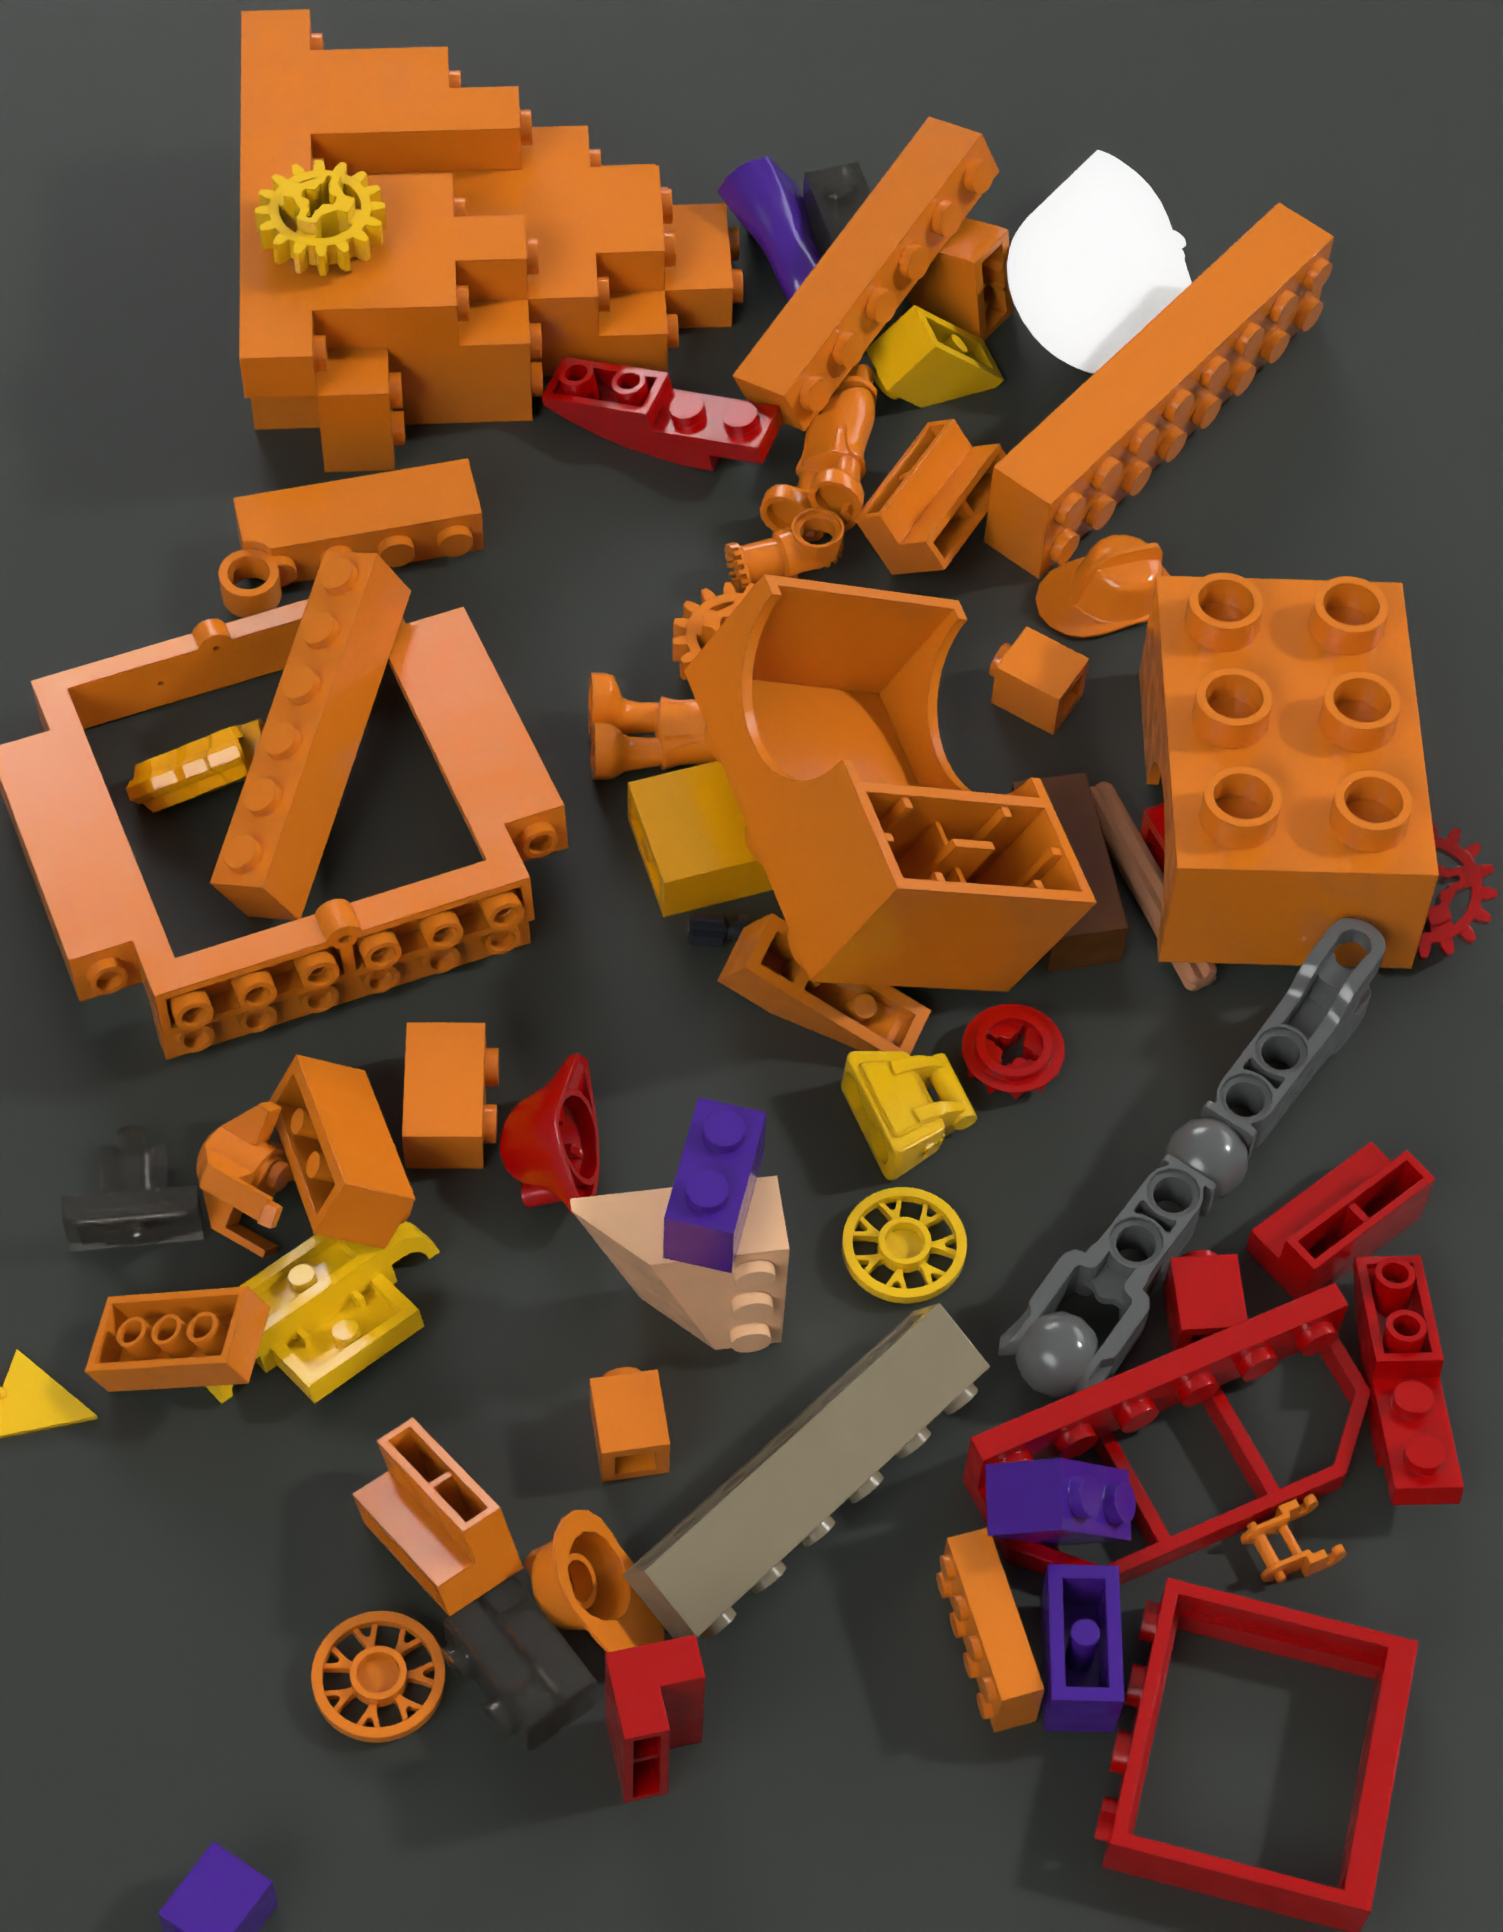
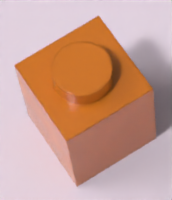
(1038, 679)
(629, 1424)

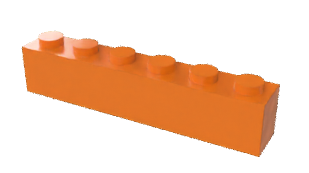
(868, 271)
(311, 736)

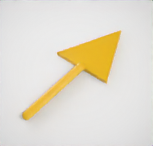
(35, 1401)

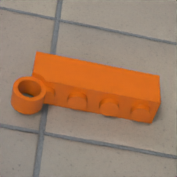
(392, 513)

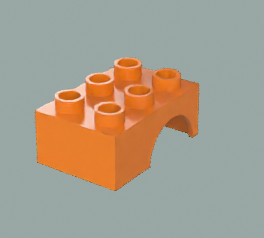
(1285, 768)
(849, 803)

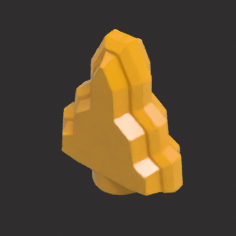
(196, 767)

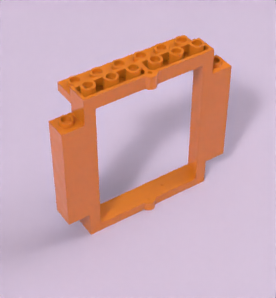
(345, 948)

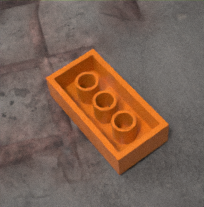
(178, 1339)
(991, 1630)

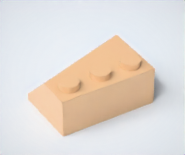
(716, 1306)

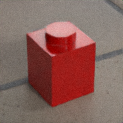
(1202, 1296)

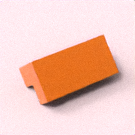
(930, 500)
(437, 1520)

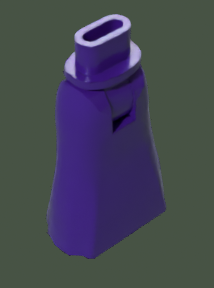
(776, 218)

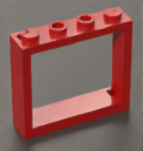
(1292, 1635)

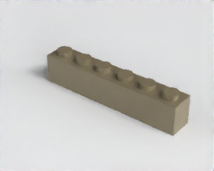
(807, 1473)

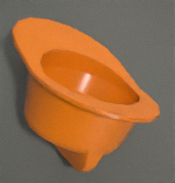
(1103, 589)
(583, 1587)

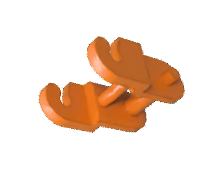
(1305, 1560)

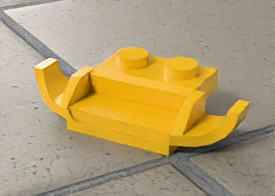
(334, 1309)

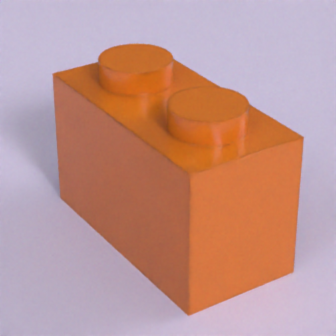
(446, 1095)

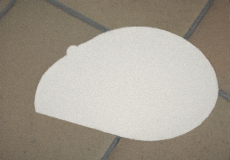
(1095, 263)

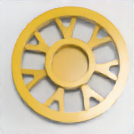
(904, 1245)

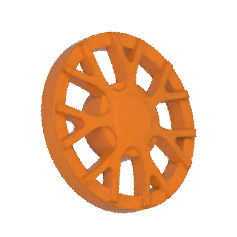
(378, 1676)

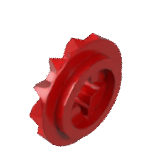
(1001, 1028)

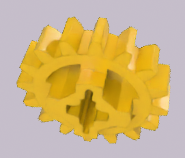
(320, 217)

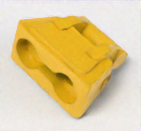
(896, 1109)

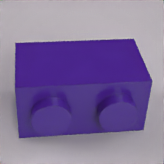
(714, 1185)
(1059, 1502)
(1081, 1648)

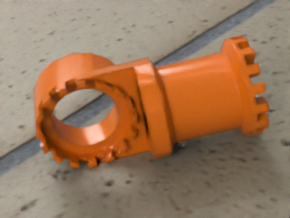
(787, 551)

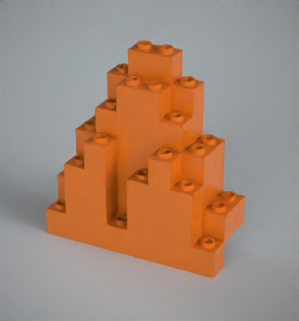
(491, 258)

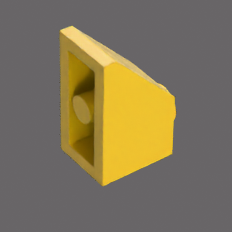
(931, 360)

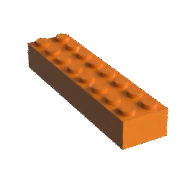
(1157, 391)

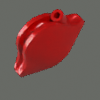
(554, 1139)

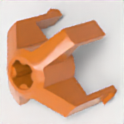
(241, 1175)

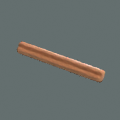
(1141, 873)

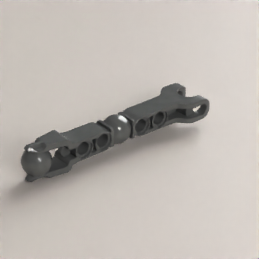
(1200, 1164)

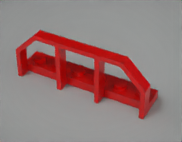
(1188, 1378)

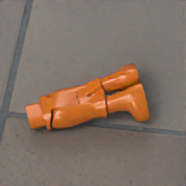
(830, 458)
(611, 718)

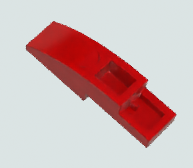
(651, 417)
(1403, 1370)

